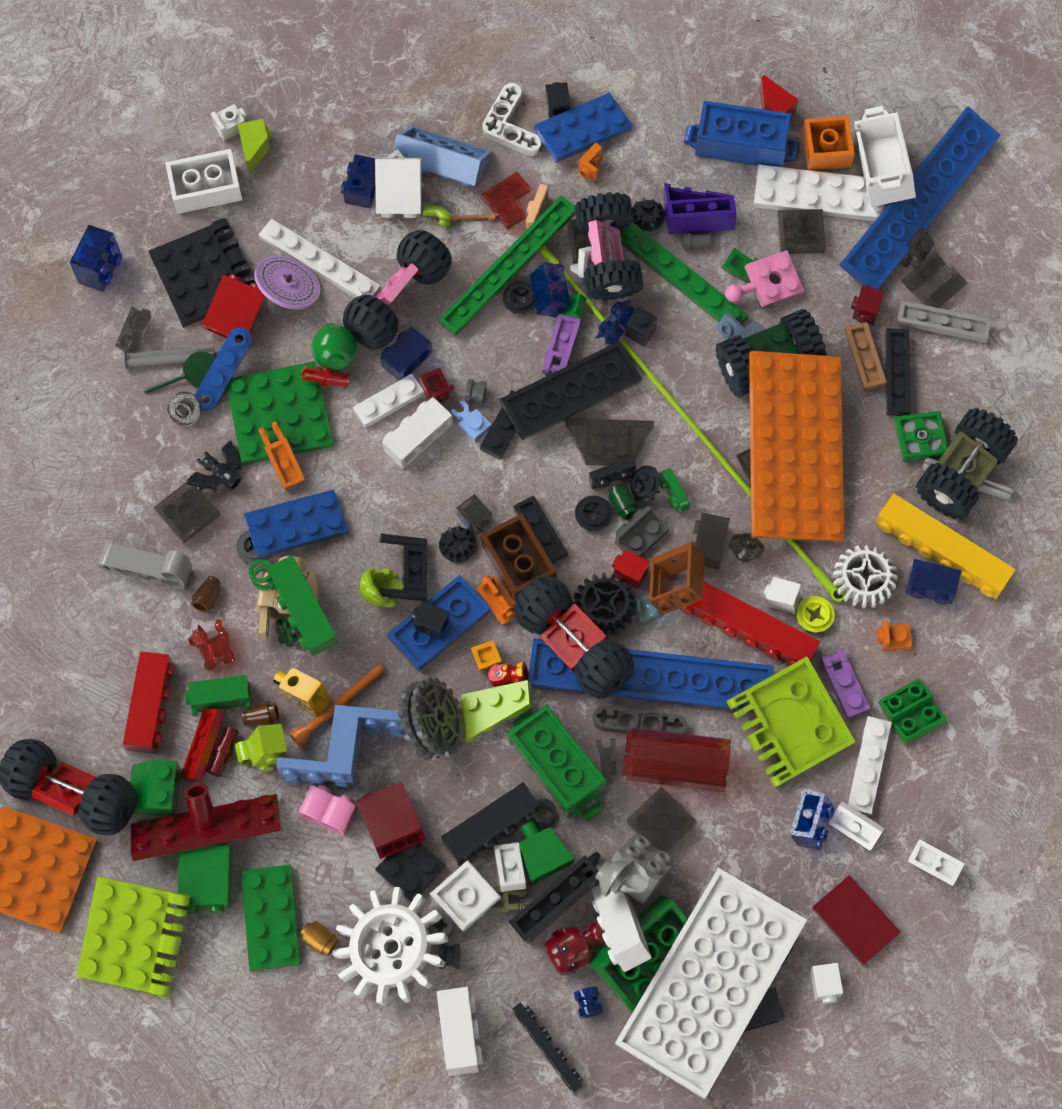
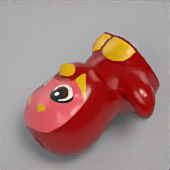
(507, 674)

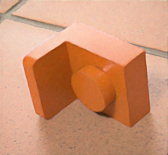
(589, 162)
(894, 636)

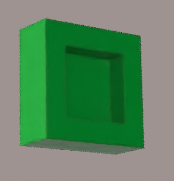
(577, 306)

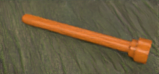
(302, 735)

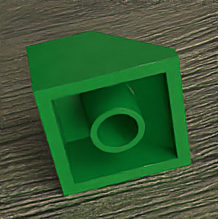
(156, 787)

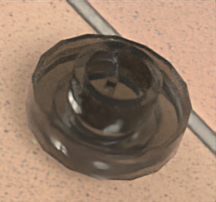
(184, 408)
(746, 547)

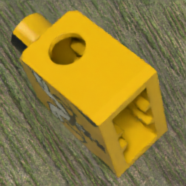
(303, 691)

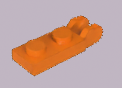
(282, 458)

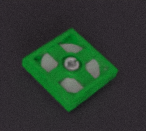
(921, 436)

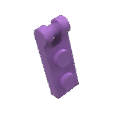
(561, 343)
(845, 684)

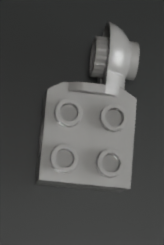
(635, 869)

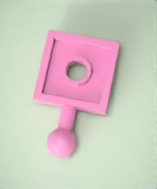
(765, 290)

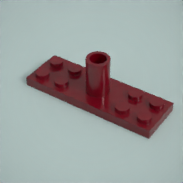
(204, 824)

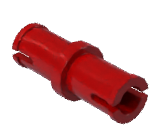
(325, 377)

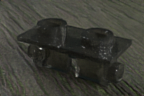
(133, 330)

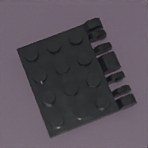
(194, 267)

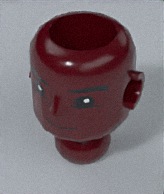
(571, 948)

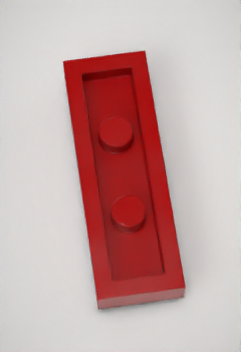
(202, 745)

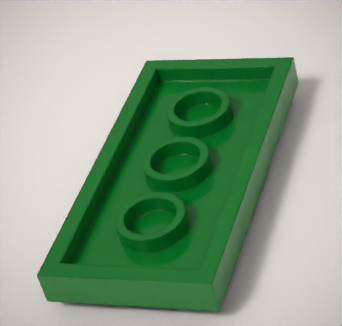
(270, 917)

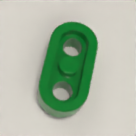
(677, 496)

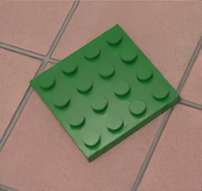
(280, 397)

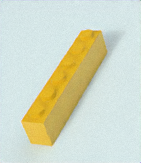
(944, 546)

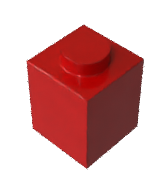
(631, 568)

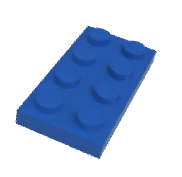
(582, 127)
(295, 523)
(465, 611)

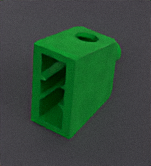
(543, 853)

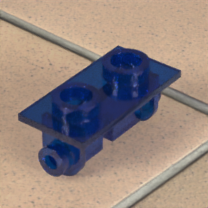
(610, 327)

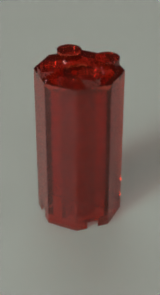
(676, 759)

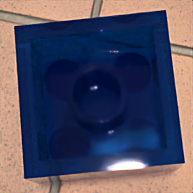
(96, 258)

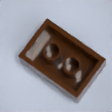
(516, 554)

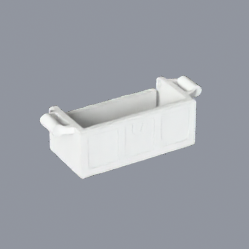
(884, 157)

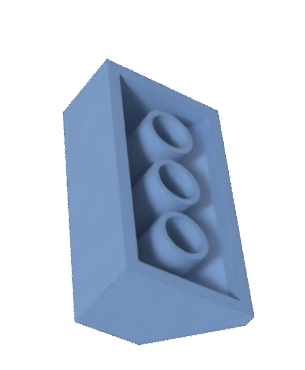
(444, 155)

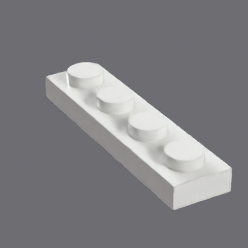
(869, 765)

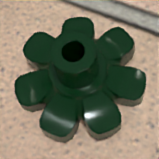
(286, 633)

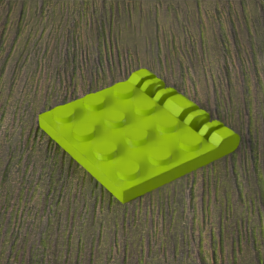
(794, 718)
(128, 935)

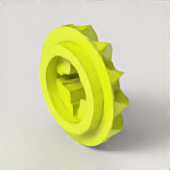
(812, 604)

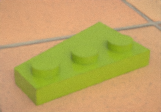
(492, 706)

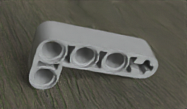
(147, 566)

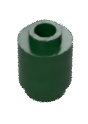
(623, 501)

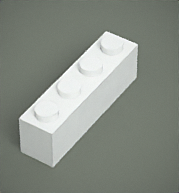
(621, 929)

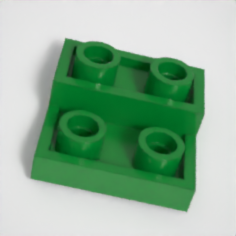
(912, 711)

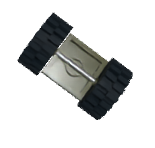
(977, 447)

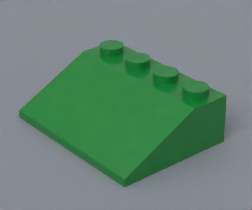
(660, 926)

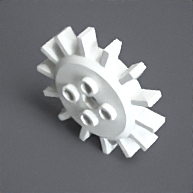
(370, 937)

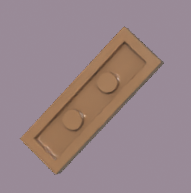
(865, 356)

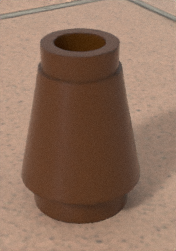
(206, 594)
(262, 714)

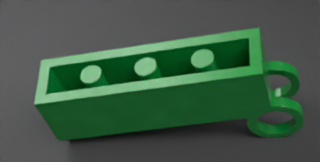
(298, 600)

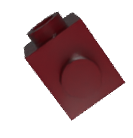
(435, 385)

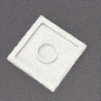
(465, 896)

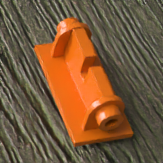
(497, 598)

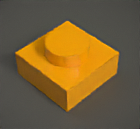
(486, 655)

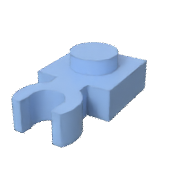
(472, 423)

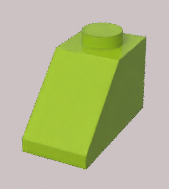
(254, 141)

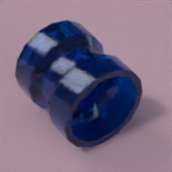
(588, 1002)

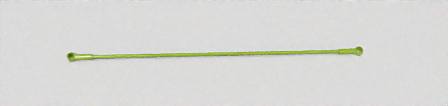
(816, 571)

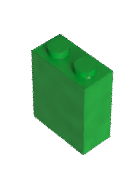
(207, 878)

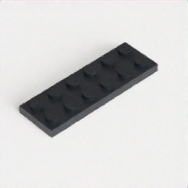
(570, 390)

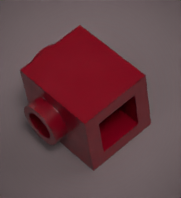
(867, 304)

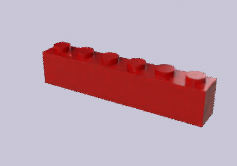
(752, 626)

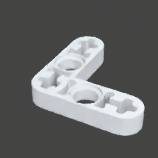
(503, 127)

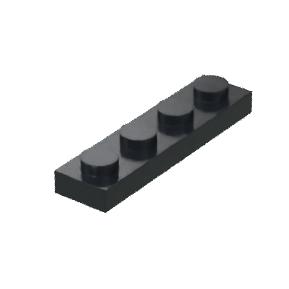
(897, 372)
(554, 1056)

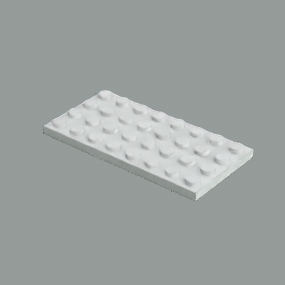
(711, 983)

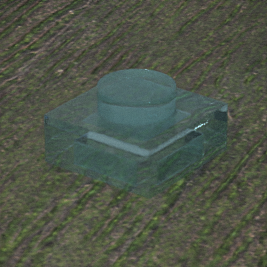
(646, 610)

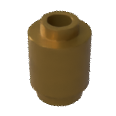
(319, 938)

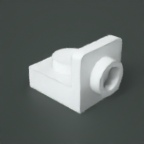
(584, 261)

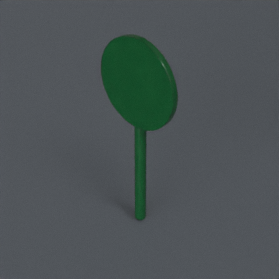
(194, 371)

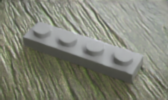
(944, 321)

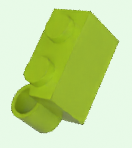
(262, 748)

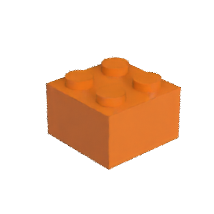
(828, 143)

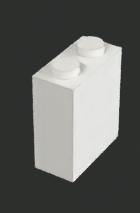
(398, 187)

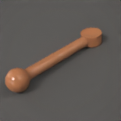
(490, 216)

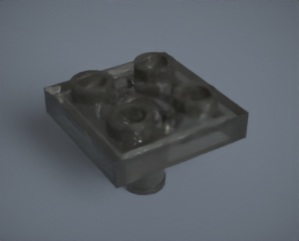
(799, 225)

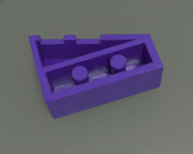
(698, 211)

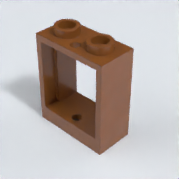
(663, 566)

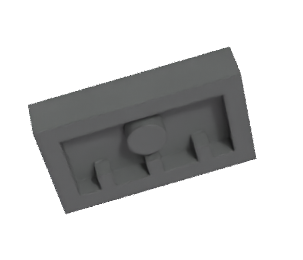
(641, 532)

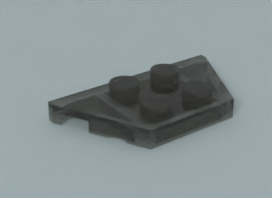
(608, 439)

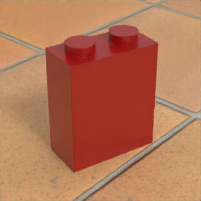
(234, 307)

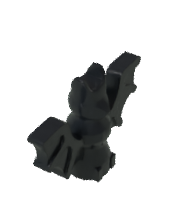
(221, 472)

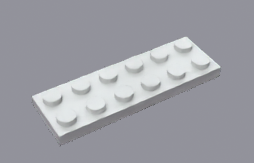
(806, 189)

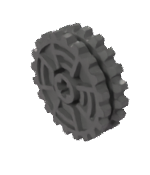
(431, 719)

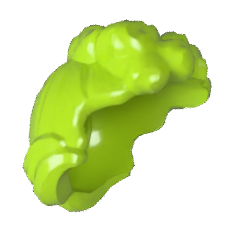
(372, 581)

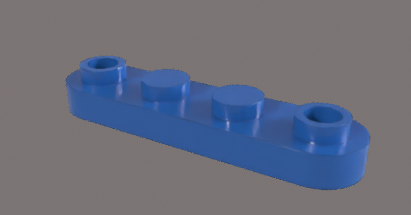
(223, 368)

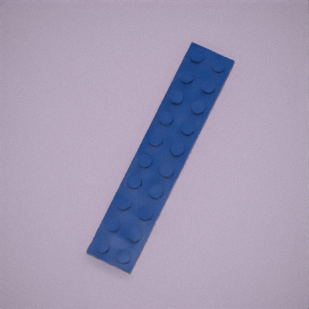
(934, 184)
(659, 677)

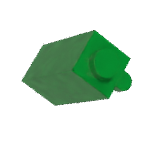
(218, 694)

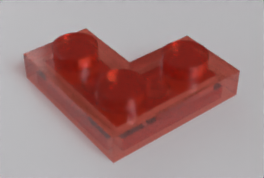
(502, 199)

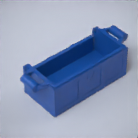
(742, 135)

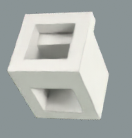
(227, 120)

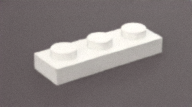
(388, 400)

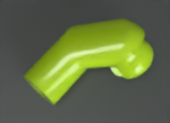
(440, 212)

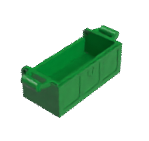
(558, 762)

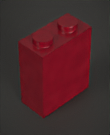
(390, 820)

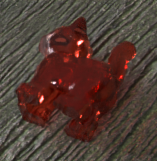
(216, 646)

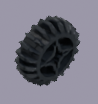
(618, 591)

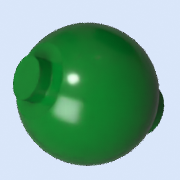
(334, 347)

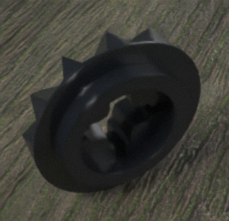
(647, 223)
(520, 288)
(638, 488)
(586, 506)
(453, 553)

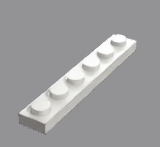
(318, 260)

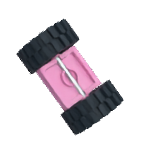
(602, 220)

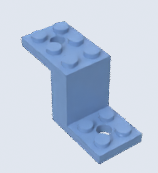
(343, 749)

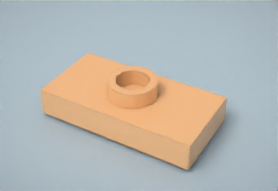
(536, 207)

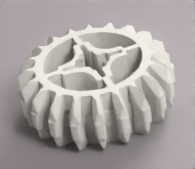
(883, 575)

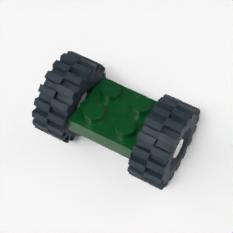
(793, 335)

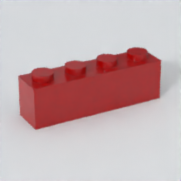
(148, 702)

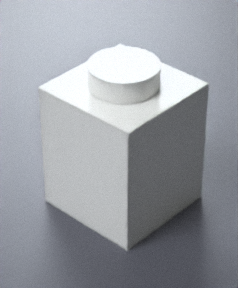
(783, 595)
(826, 983)

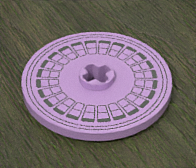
(287, 282)

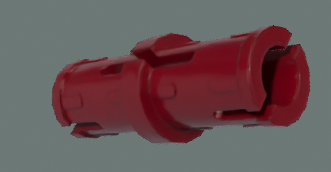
(223, 751)

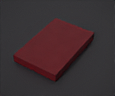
(856, 920)

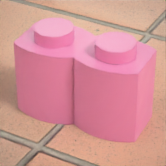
(328, 810)

